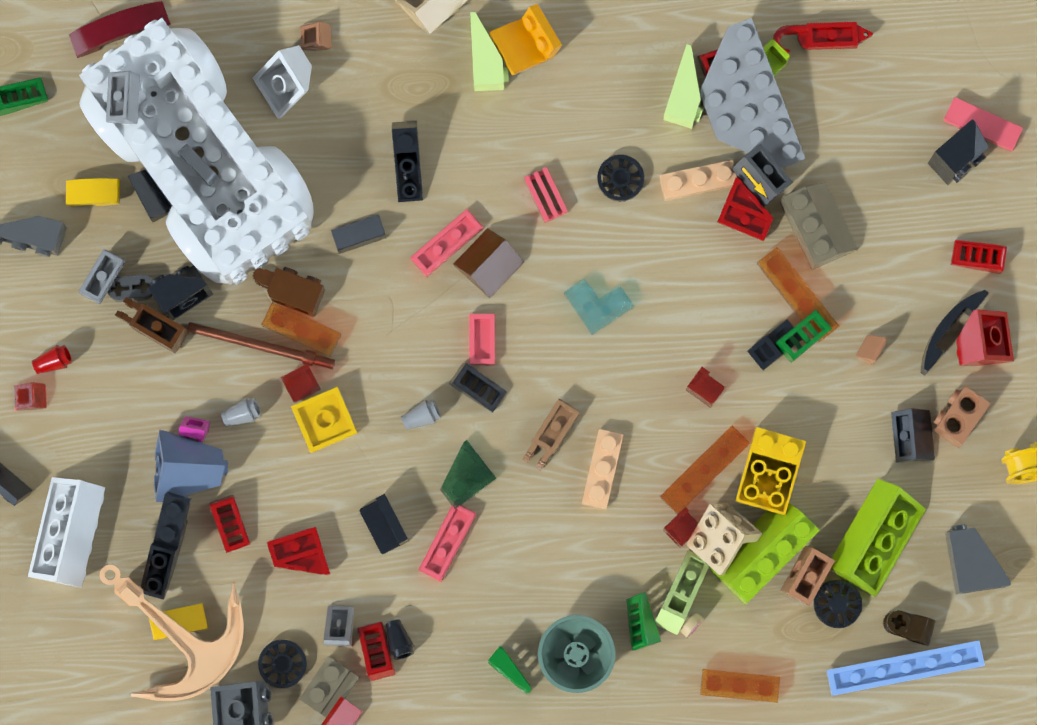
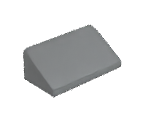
(122, 97)
(101, 276)

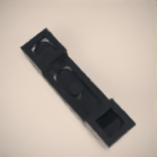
(932, 352)

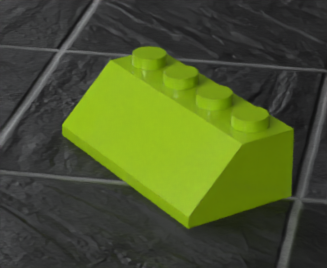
(877, 537)
(761, 560)

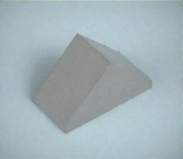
(339, 626)

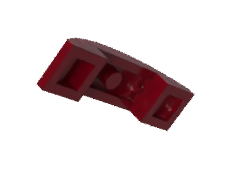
(116, 27)

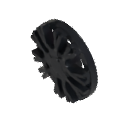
(620, 178)
(838, 604)
(282, 663)

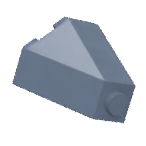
(186, 466)

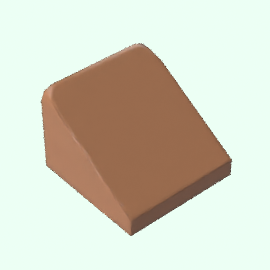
(316, 36)
(871, 348)

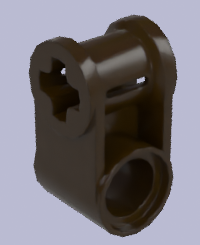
(913, 628)

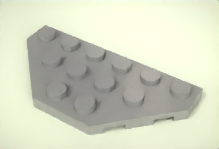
(746, 100)

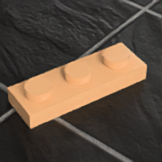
(697, 180)
(602, 469)

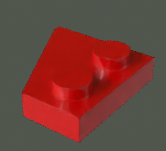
(745, 213)
(299, 552)

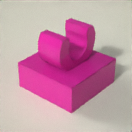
(194, 428)

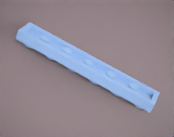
(905, 668)

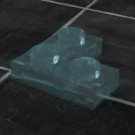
(597, 312)

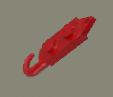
(825, 35)

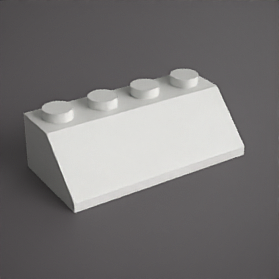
(66, 531)

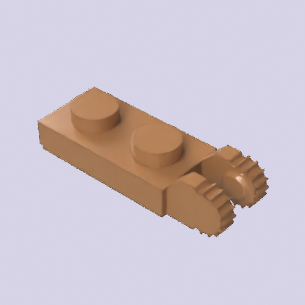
(552, 432)

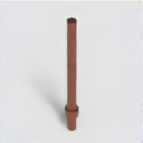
(306, 357)

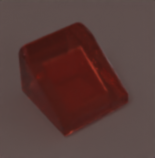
(30, 396)

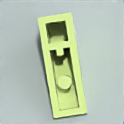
(487, 62)
(685, 96)
(682, 593)

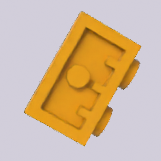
(526, 41)

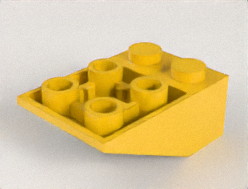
(770, 471)

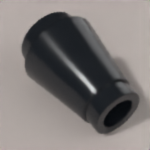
(399, 640)

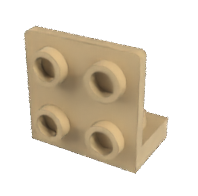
(721, 536)

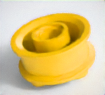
(1021, 465)

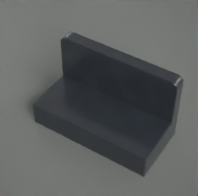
(912, 435)
(383, 525)

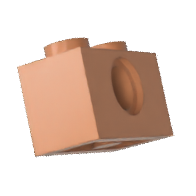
(807, 575)

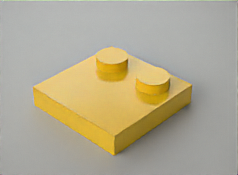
(324, 419)

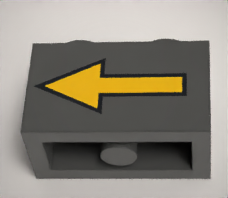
(762, 175)

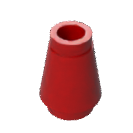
(52, 360)

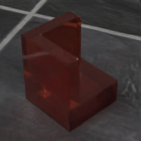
(300, 383)
(705, 387)
(681, 528)

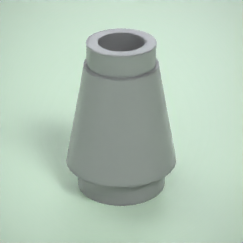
(243, 412)
(421, 415)

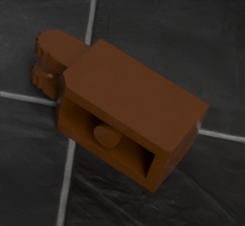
(291, 290)
(154, 326)

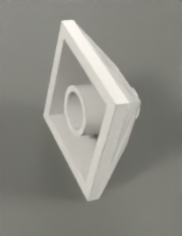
(284, 79)

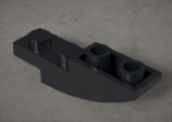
(166, 545)

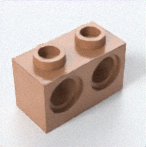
(965, 419)

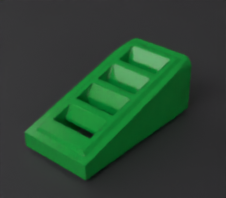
(11, 106)
(786, 350)
(641, 623)
(504, 665)

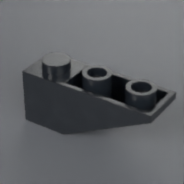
(407, 161)

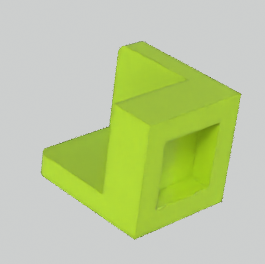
(776, 55)

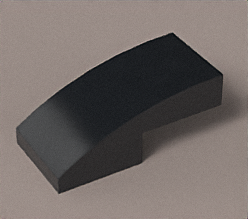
(765, 350)

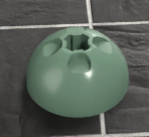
(585, 638)

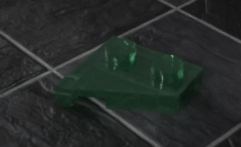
(466, 476)

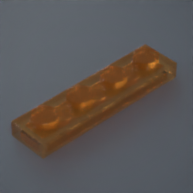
(794, 289)
(704, 470)

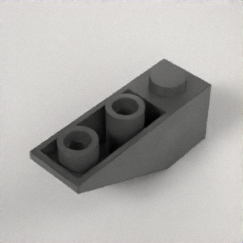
(34, 233)

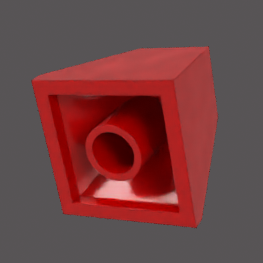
(985, 339)

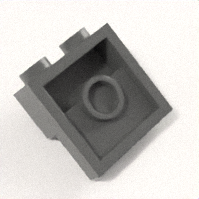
(241, 704)

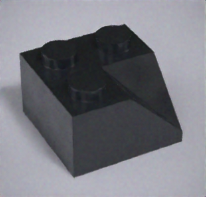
(959, 153)
(179, 292)

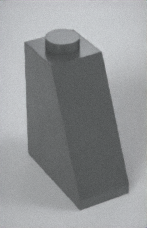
(972, 562)

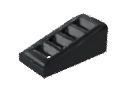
(466, 368)

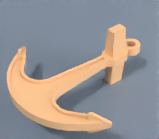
(206, 659)

